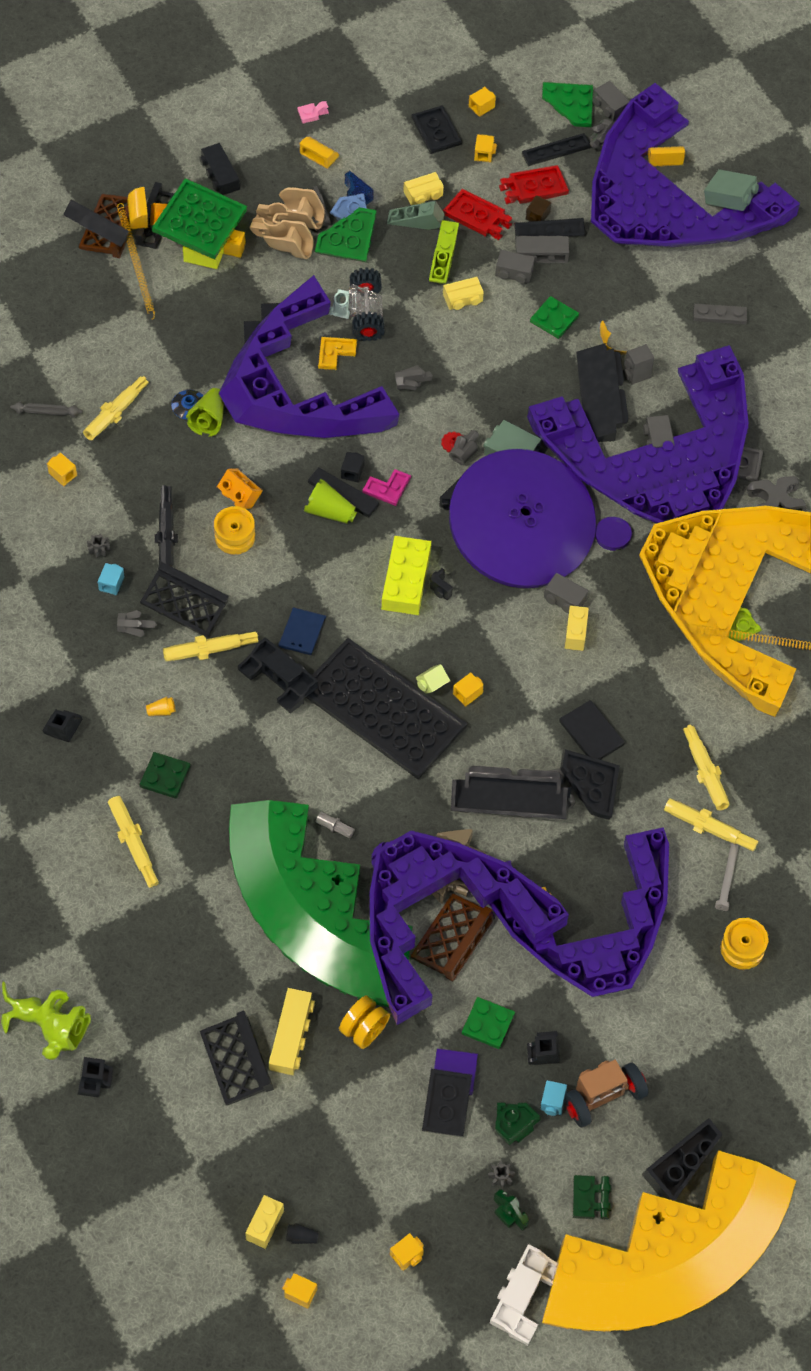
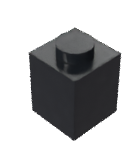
(352, 466)

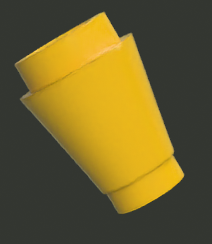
(161, 707)

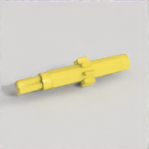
(112, 410)
(203, 647)
(708, 772)
(703, 822)
(131, 835)

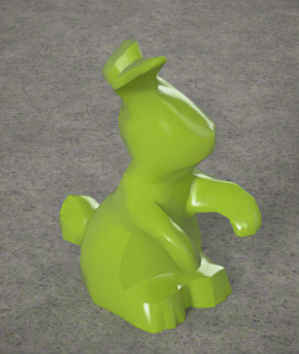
(59, 1029)

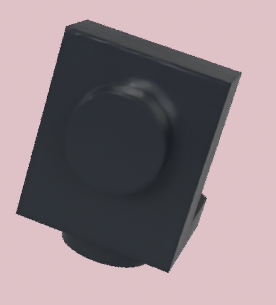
(439, 586)

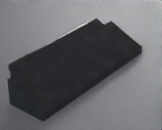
(601, 398)
(499, 792)

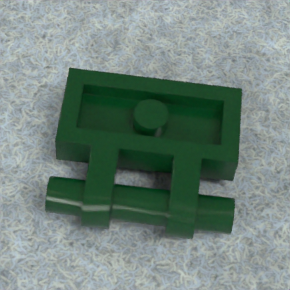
(584, 1197)

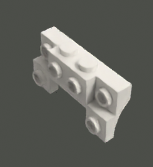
(516, 1297)

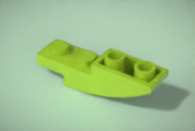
(444, 252)

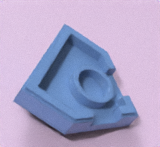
(346, 205)

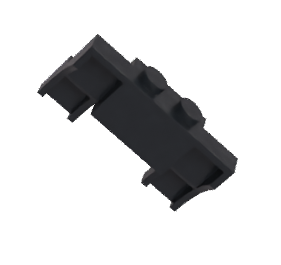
(282, 670)

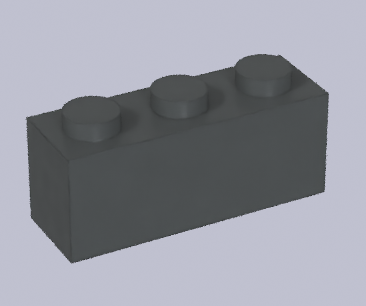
(544, 248)

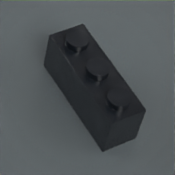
(219, 169)

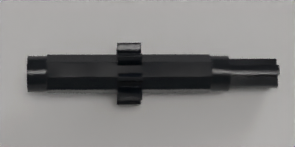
(165, 536)

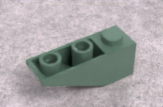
(421, 216)

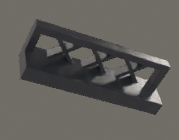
(142, 233)

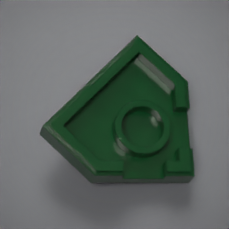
(515, 1121)
(510, 1210)

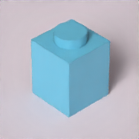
(111, 578)
(553, 1098)

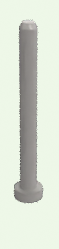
(722, 903)

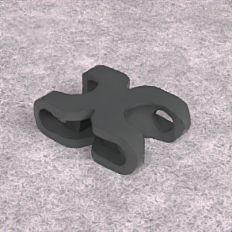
(777, 494)

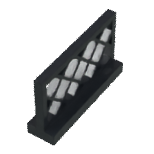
(191, 585)
(254, 1057)

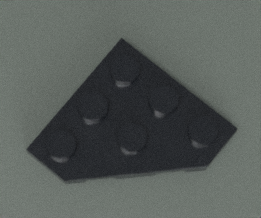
(592, 781)

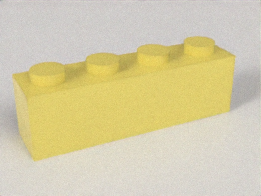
(290, 1032)

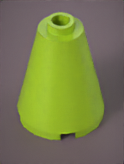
(207, 414)
(329, 504)

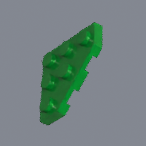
(571, 101)
(349, 236)

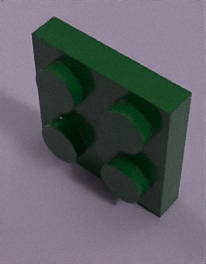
(164, 775)

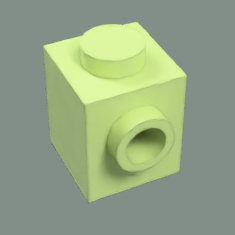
(432, 679)

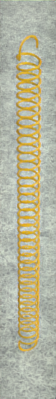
(136, 261)
(752, 636)

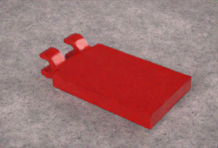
(525, 185)
(477, 214)

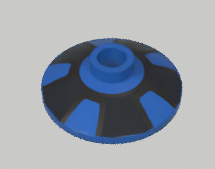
(179, 404)

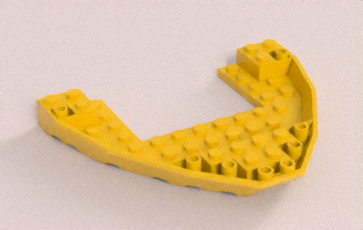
(703, 574)

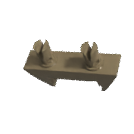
(462, 837)

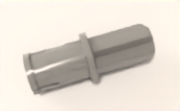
(334, 824)

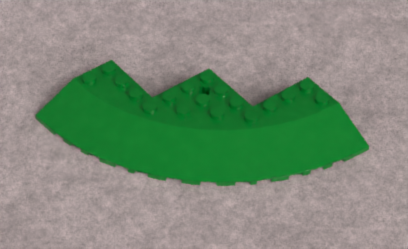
(302, 901)

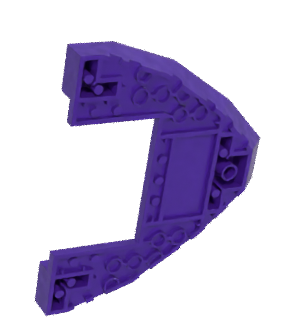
(644, 208)
(670, 478)

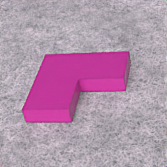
(390, 491)

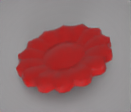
(449, 440)

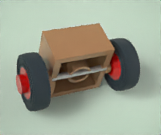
(603, 1086)

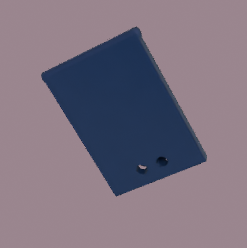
(302, 630)

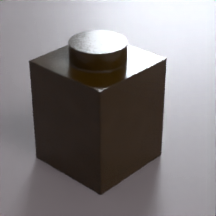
(538, 209)

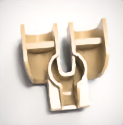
(296, 214)

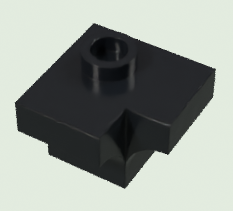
(62, 725)
(544, 1049)
(93, 1076)

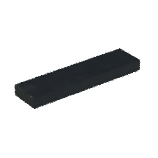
(556, 149)
(559, 227)
(362, 502)

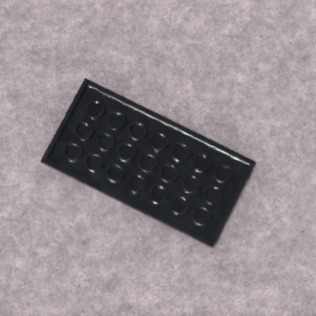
(384, 708)

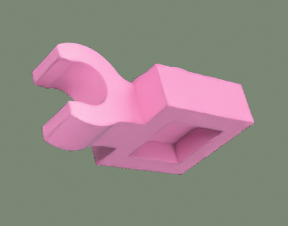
(310, 112)

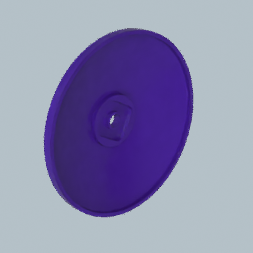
(518, 547)

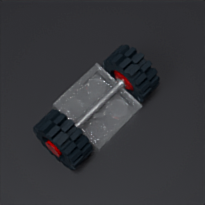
(366, 304)

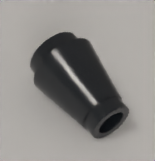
(301, 1235)

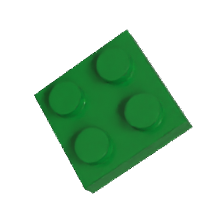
(554, 317)
(488, 1022)

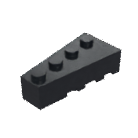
(677, 1166)

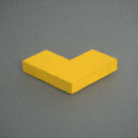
(332, 347)

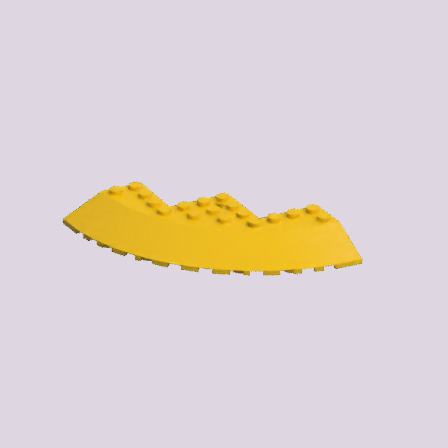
(671, 1263)

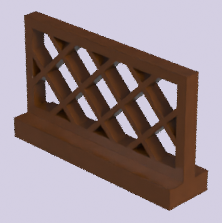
(113, 248)
(468, 940)

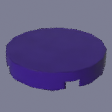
(613, 533)

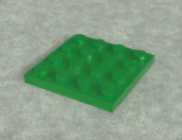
(199, 218)

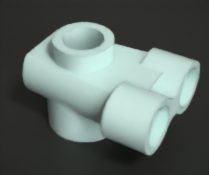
(340, 309)

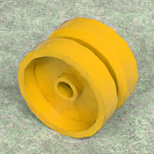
(234, 530)
(744, 943)
(364, 1022)

